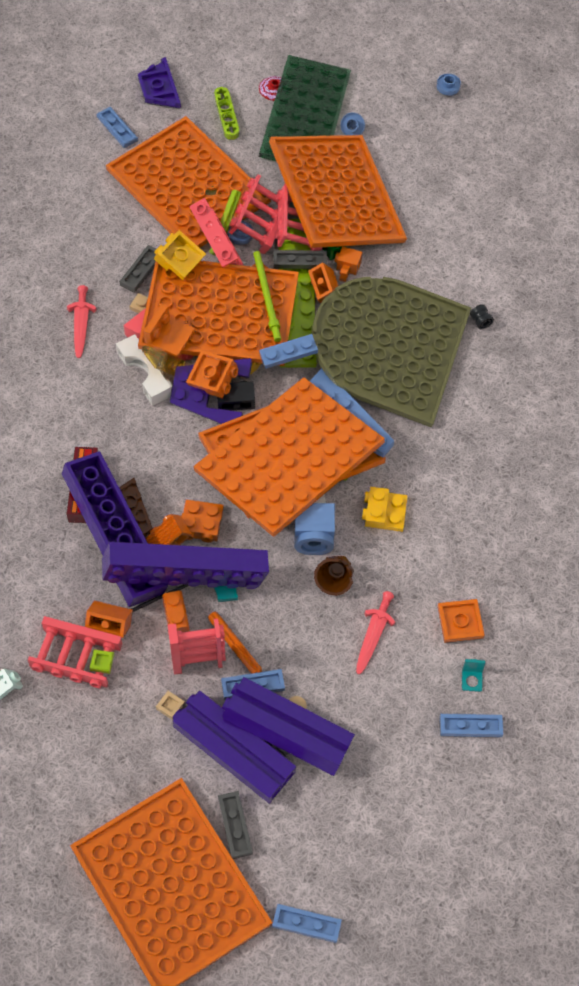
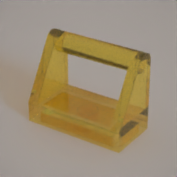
(162, 360)

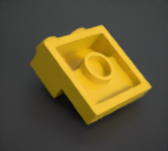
(179, 254)
(384, 509)

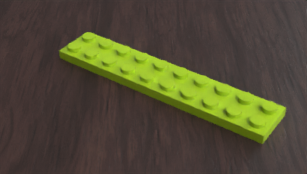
(304, 303)

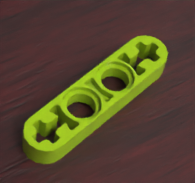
(226, 113)

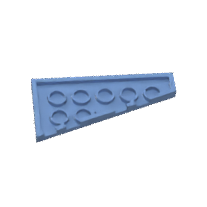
(344, 399)

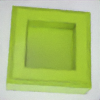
(102, 661)

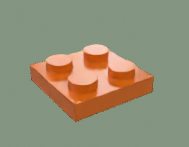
(460, 620)

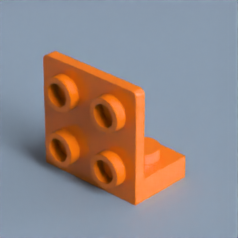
(167, 333)

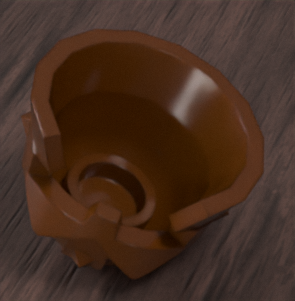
(334, 575)

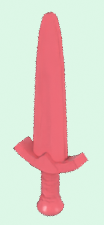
(81, 312)
(374, 631)

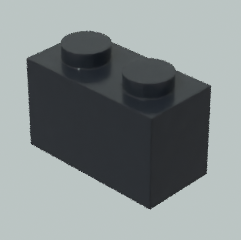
(239, 397)

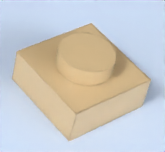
(139, 303)
(170, 704)

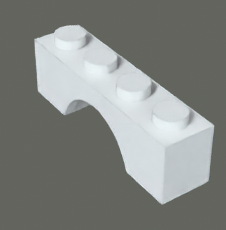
(155, 386)

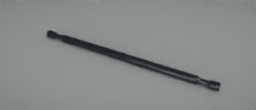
(157, 598)

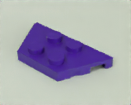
(158, 85)

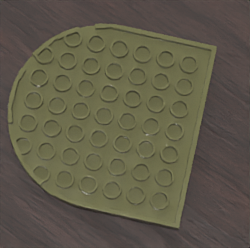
(390, 344)

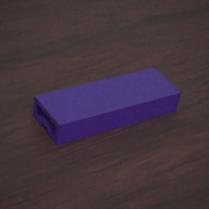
(287, 725)
(233, 748)

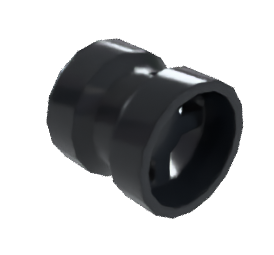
(481, 315)

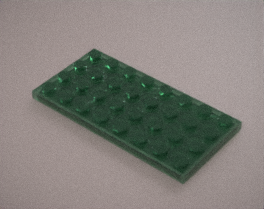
(306, 101)

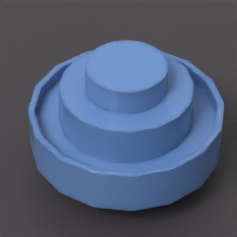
(448, 84)
(352, 124)
(240, 237)

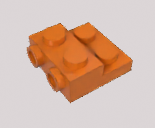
(213, 373)
(203, 519)

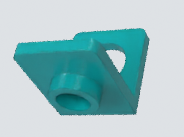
(474, 668)

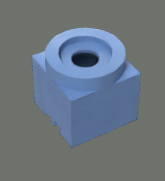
(315, 529)

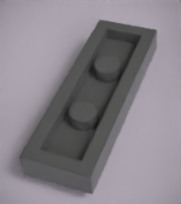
(298, 259)
(139, 270)
(235, 825)

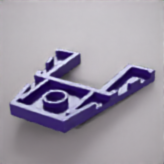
(197, 400)

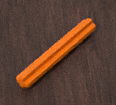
(236, 645)

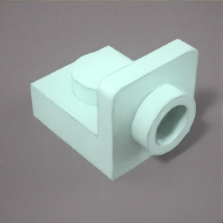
(8, 681)

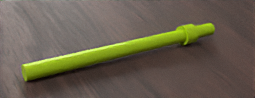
(274, 324)

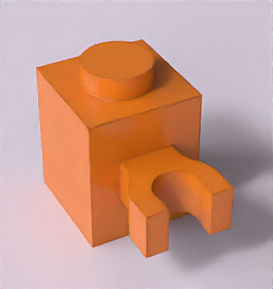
(348, 262)

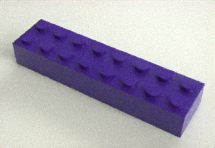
(107, 515)
(184, 565)

